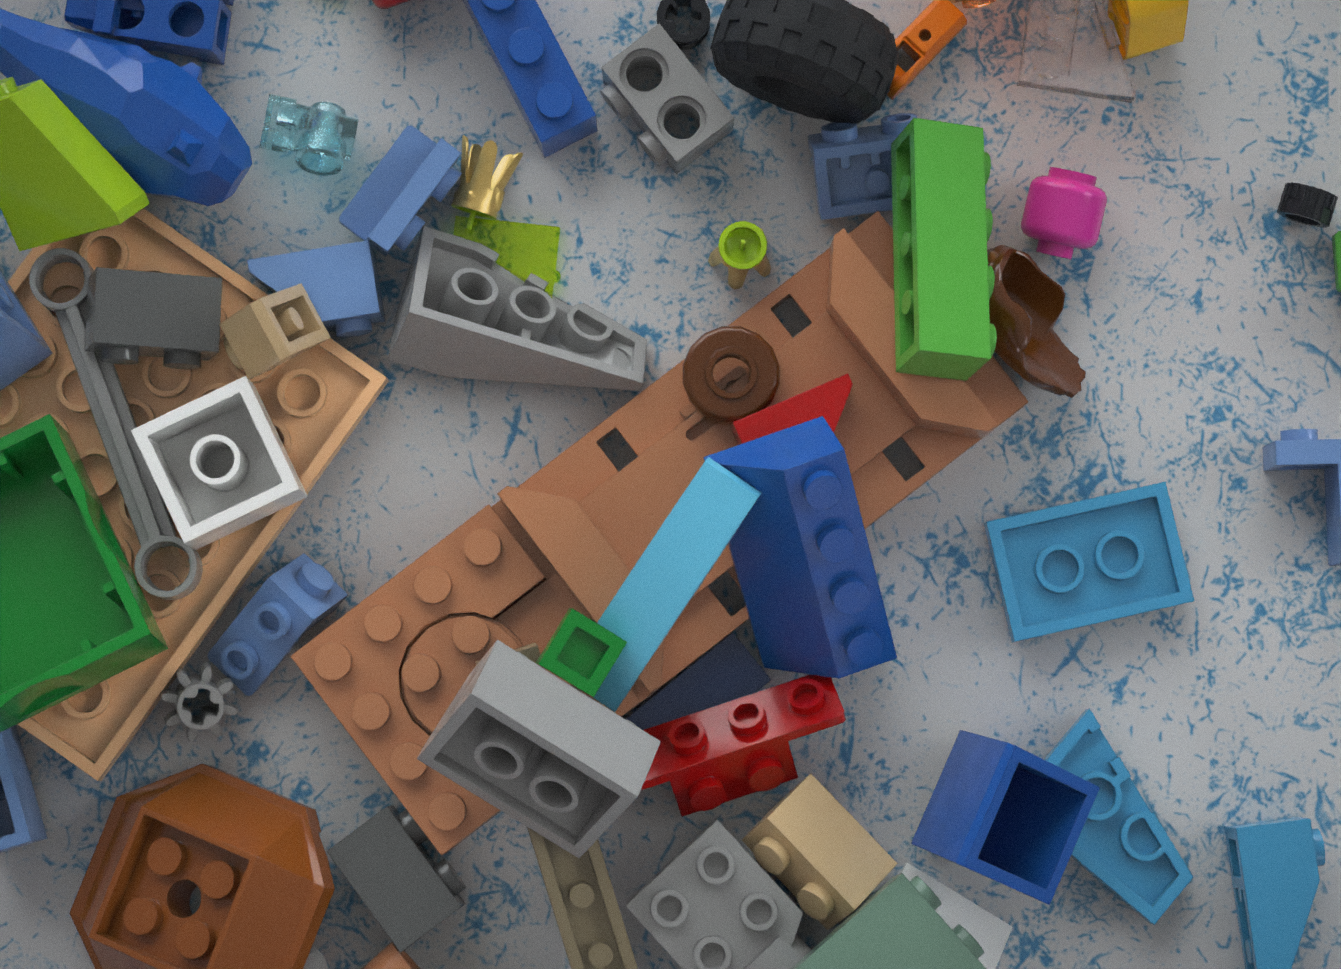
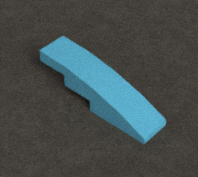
(672, 572)

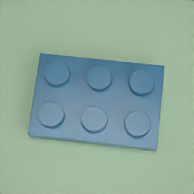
(1088, 562)

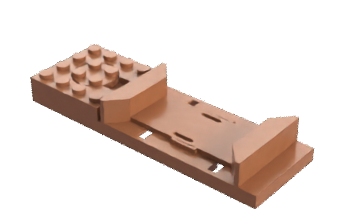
(584, 524)

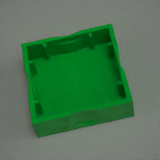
(64, 580)

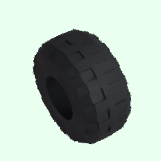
(807, 56)

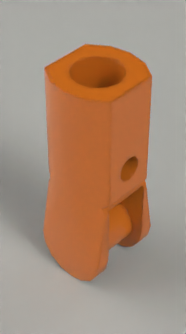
(925, 40)

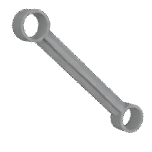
(115, 424)

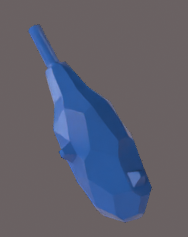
(136, 105)

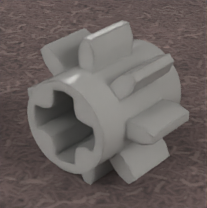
(208, 715)

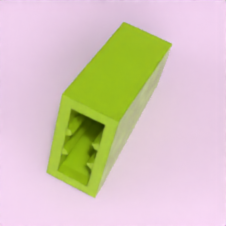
(55, 171)

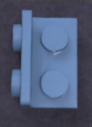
(855, 166)

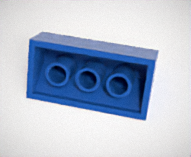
(806, 556)

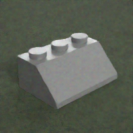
(540, 750)

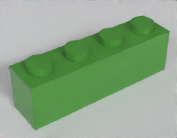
(941, 250)

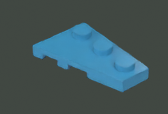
(1121, 836)

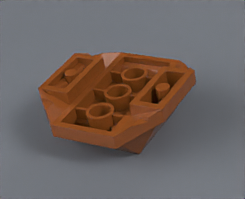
(237, 842)

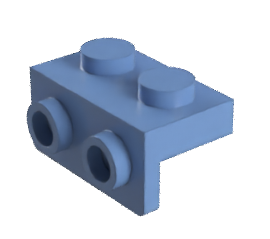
(399, 188)

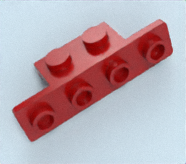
(741, 743)

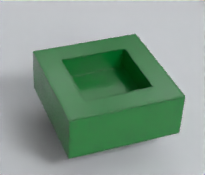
(581, 652)

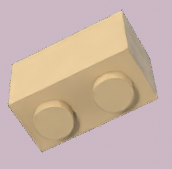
(819, 852)

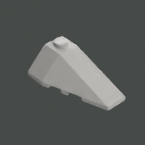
(483, 323)

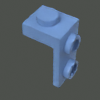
(1303, 451)
(275, 621)

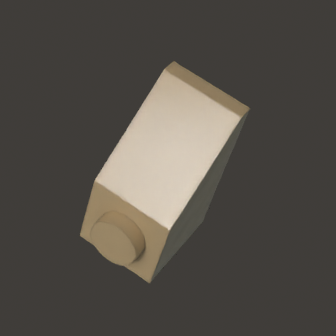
(273, 331)

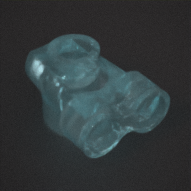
(317, 133)

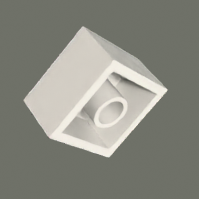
(219, 463)

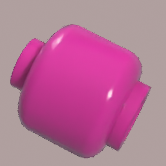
(1063, 212)

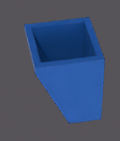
(1005, 815)

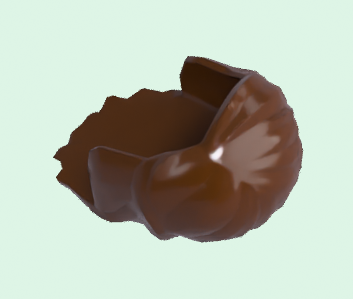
(1024, 314)

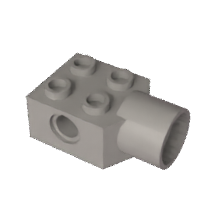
(720, 908)

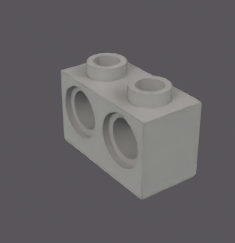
(679, 92)

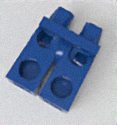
(166, 26)

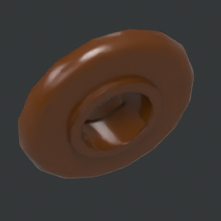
(723, 344)

